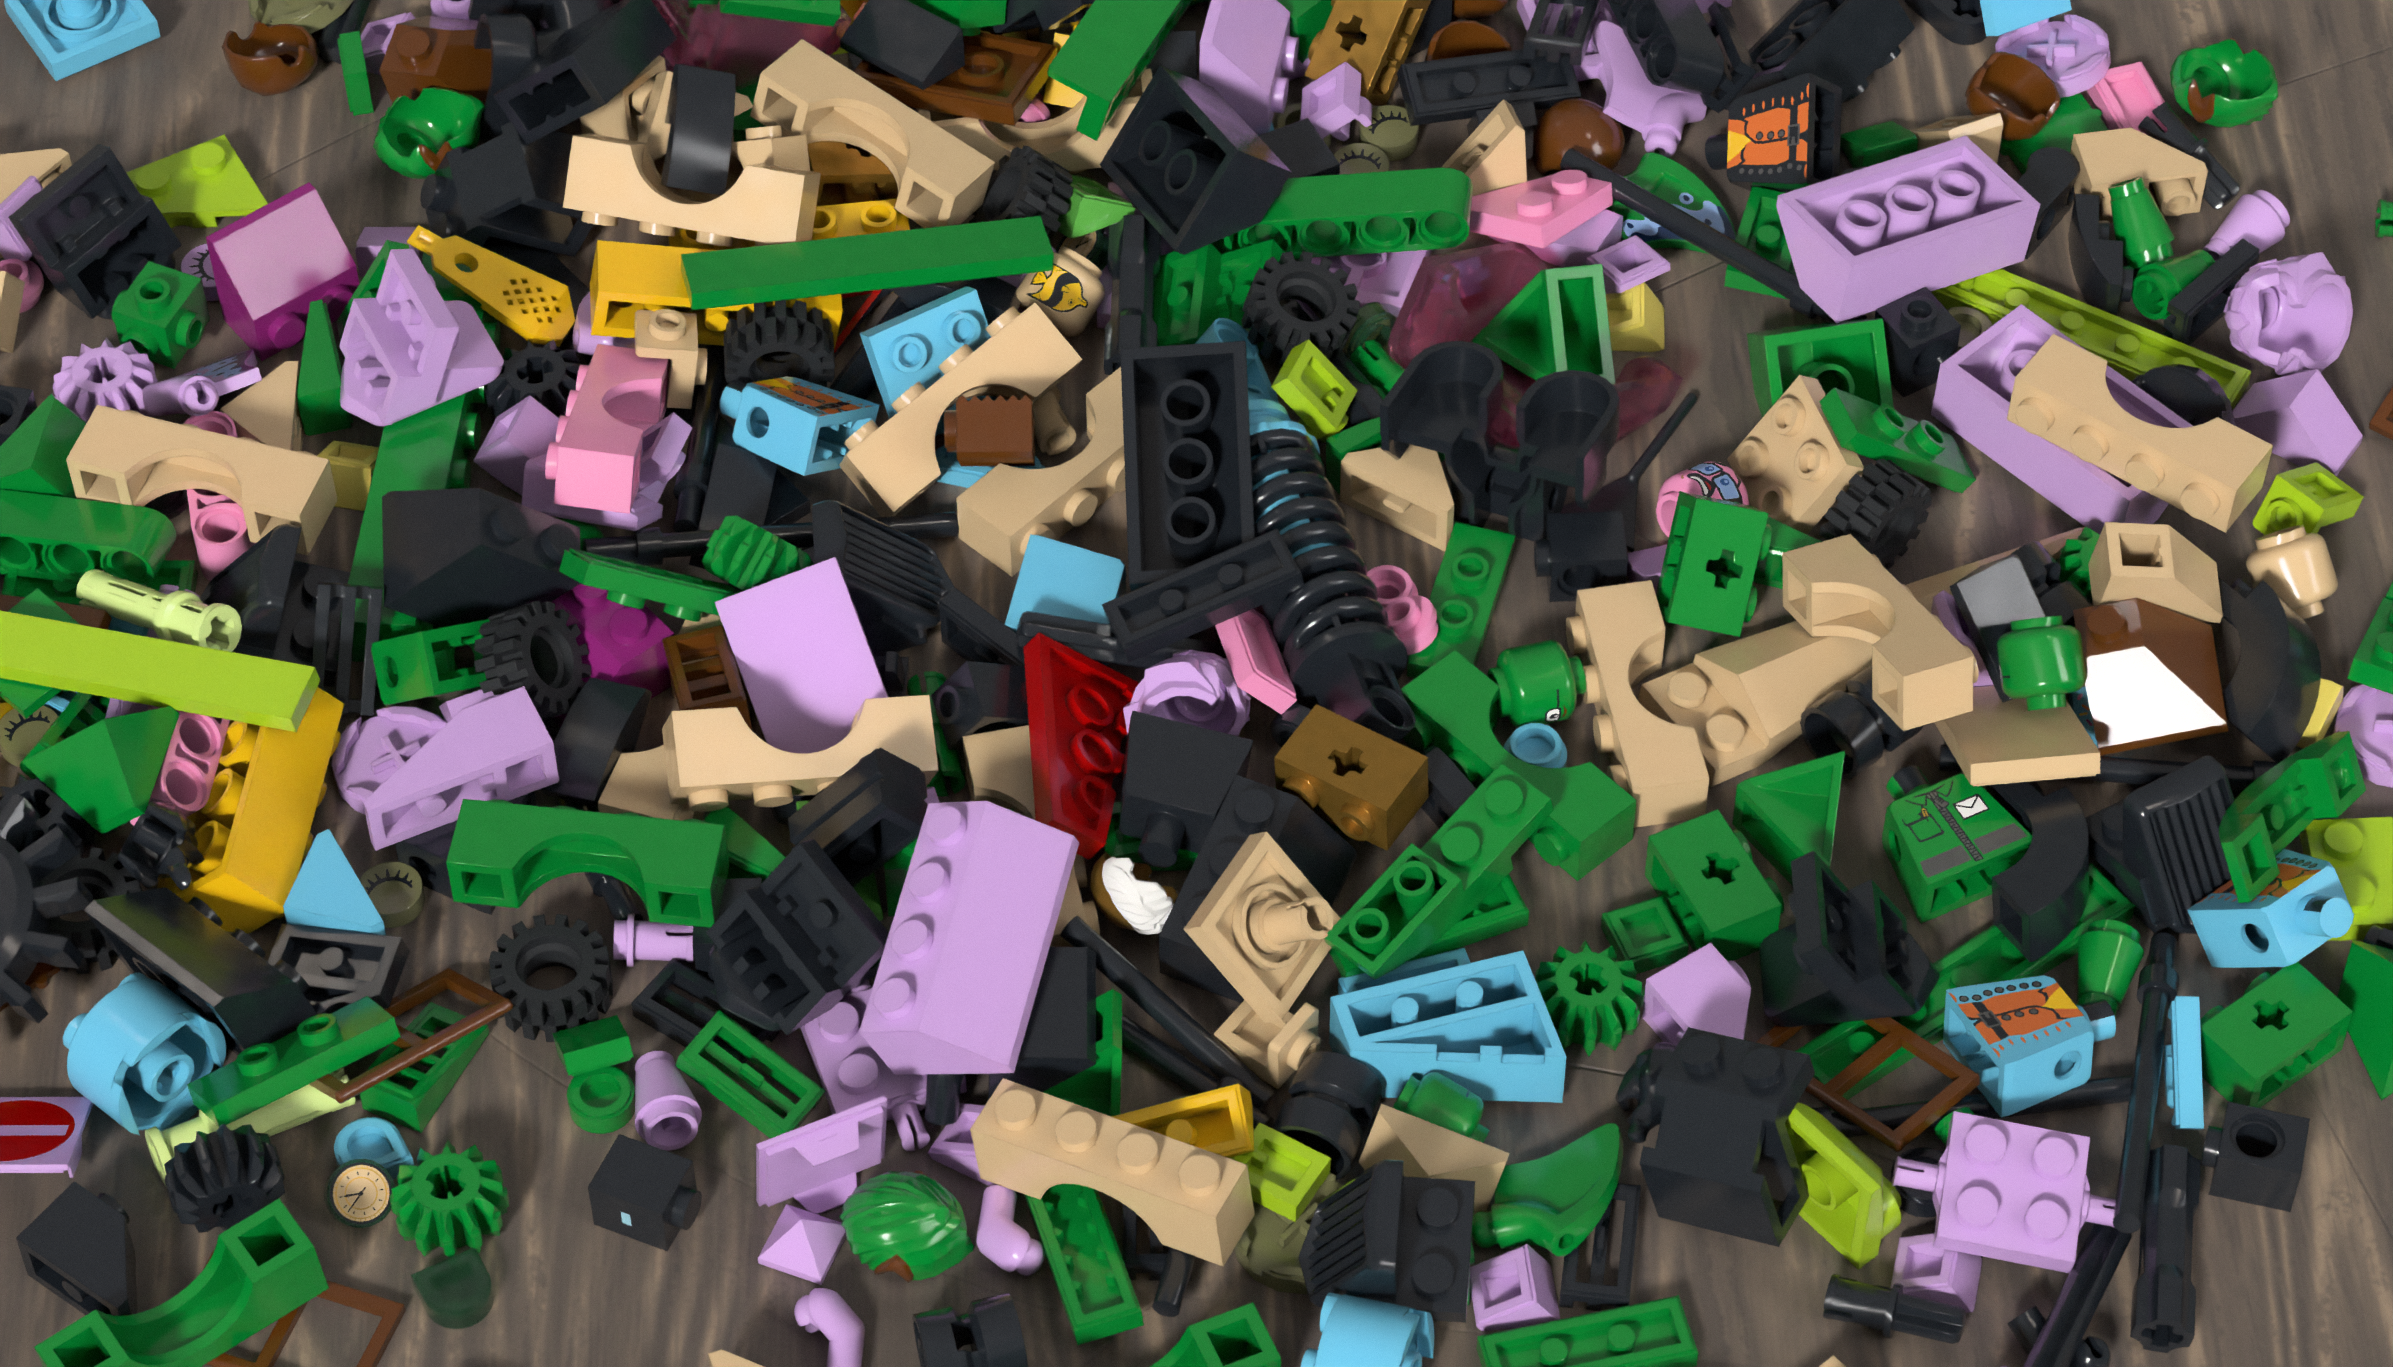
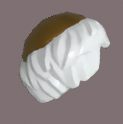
(1129, 896)

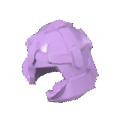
(2290, 313)
(1194, 691)

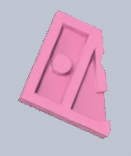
(1540, 208)

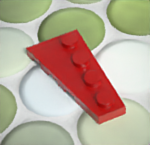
(1074, 739)

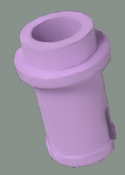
(651, 941)

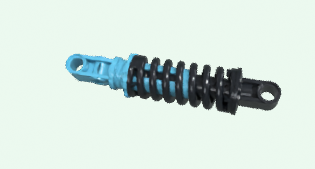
(1322, 627)

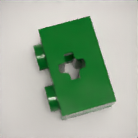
(1704, 531)
(1713, 885)
(2271, 1036)

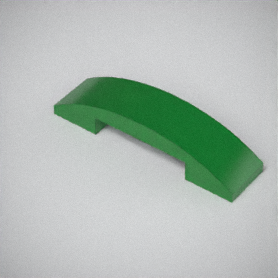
(2282, 803)

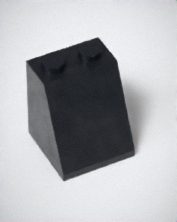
(469, 554)

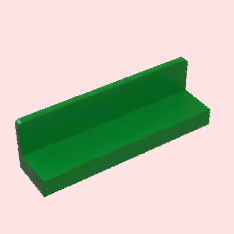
(1111, 54)

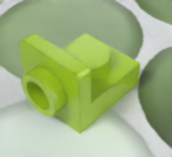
(1314, 391)
(2306, 498)
(1283, 1172)

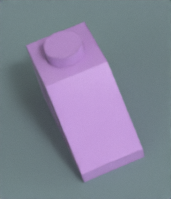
(1699, 994)

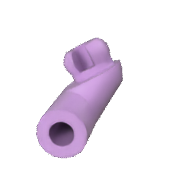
(1004, 1240)
(837, 1321)

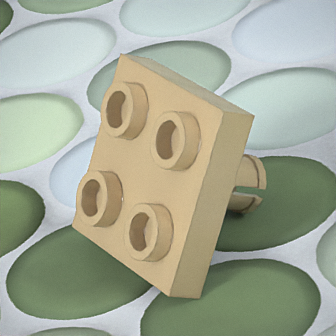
(1794, 459)
(1264, 927)

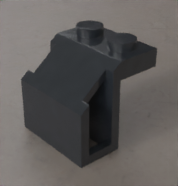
(506, 193)
(1726, 1137)

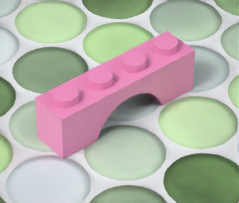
(603, 429)

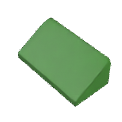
(1091, 208)

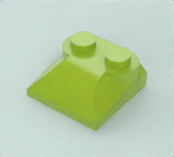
(1846, 1190)

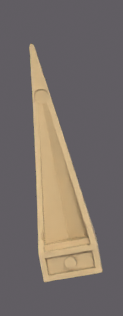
(1754, 689)

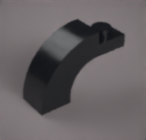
(2276, 671)
(2049, 887)

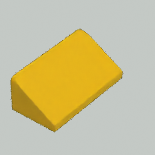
(1209, 1120)

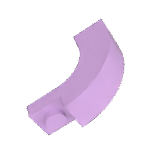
(530, 427)

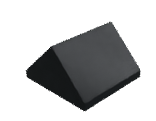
(1061, 1023)

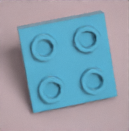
(81, 32)
(920, 340)

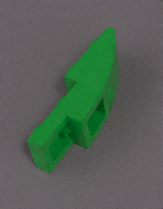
(1443, 880)

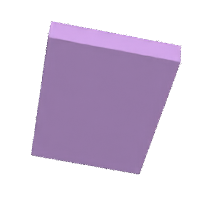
(802, 656)

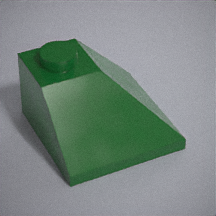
(1837, 354)

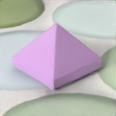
(803, 1244)

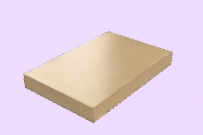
(2014, 745)

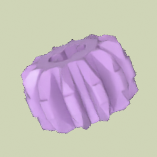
(104, 378)

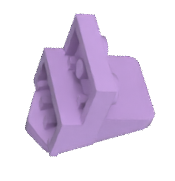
(411, 347)

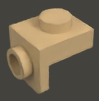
(673, 337)
(1274, 1047)

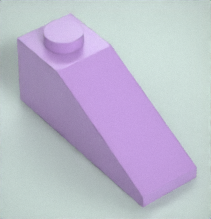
(479, 755)

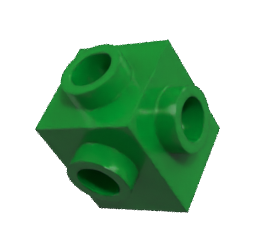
(162, 313)

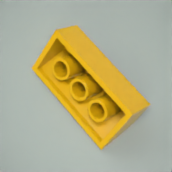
(261, 816)

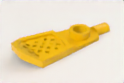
(508, 291)

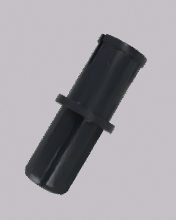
(2220, 184)
(1892, 1310)

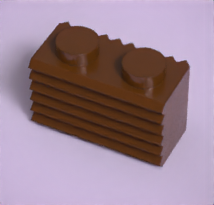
(991, 431)

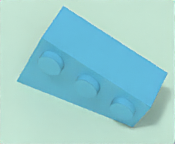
(1469, 1022)

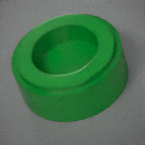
(601, 1100)

